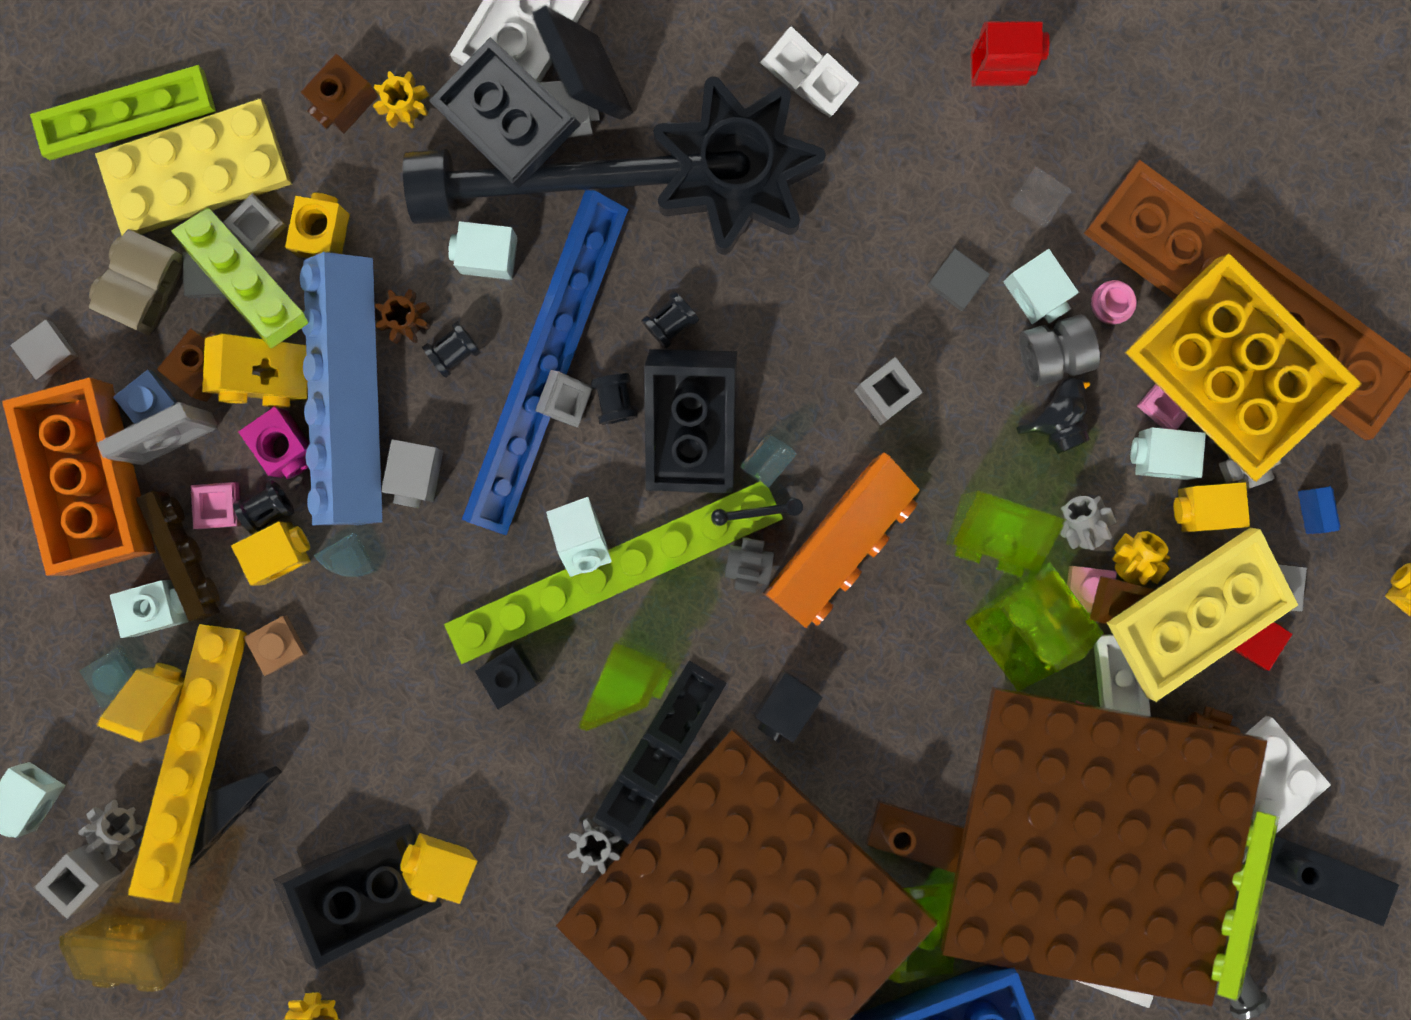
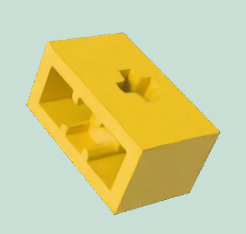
(230, 367)

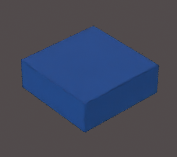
(1319, 510)

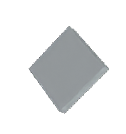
(158, 434)

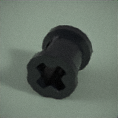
(670, 319)
(451, 349)
(614, 398)
(263, 507)

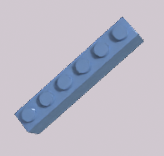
(341, 390)

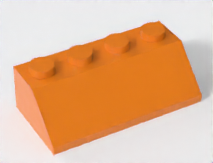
(842, 541)

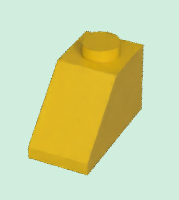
(145, 703)

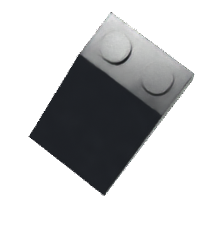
(690, 420)
(350, 897)

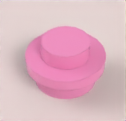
(1113, 302)

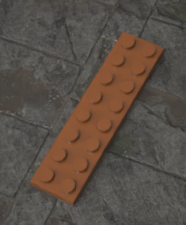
(1175, 239)

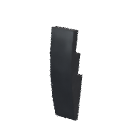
(659, 752)

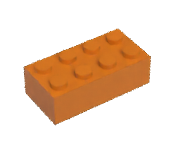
(76, 498)

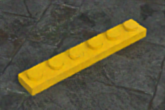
(188, 764)

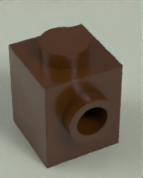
(338, 95)
(186, 364)

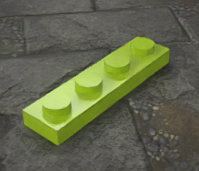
(123, 112)
(240, 277)
(1242, 921)

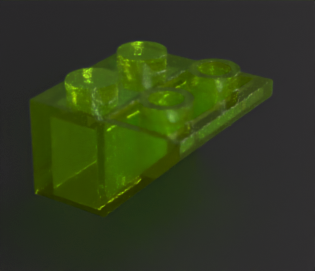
(1035, 628)

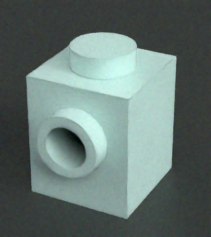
(147, 609)

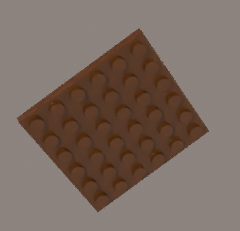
(1102, 845)
(745, 904)

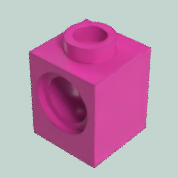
(261, 437)

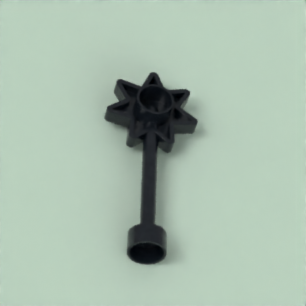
(726, 165)

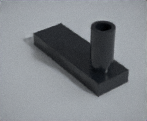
(1331, 881)

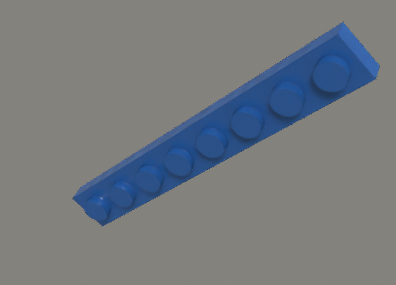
(549, 348)

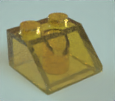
(125, 951)

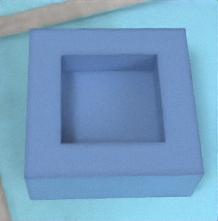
(144, 397)

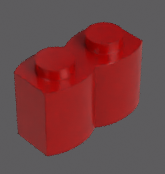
(1008, 53)

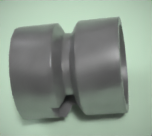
(1066, 348)

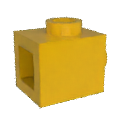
(437, 869)

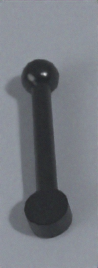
(792, 507)

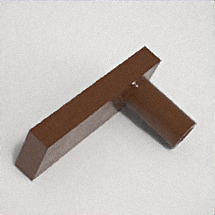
(915, 836)

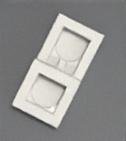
(808, 73)

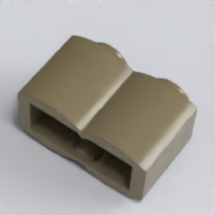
(137, 282)

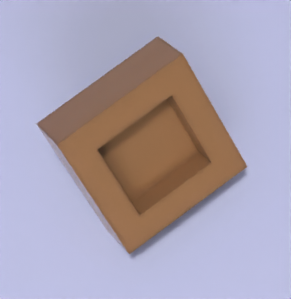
(275, 645)

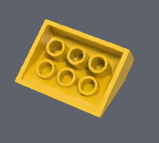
(1241, 366)

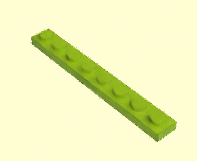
(630, 566)

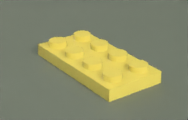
(193, 168)
(1202, 614)

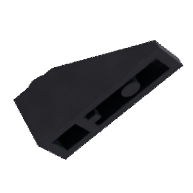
(225, 807)

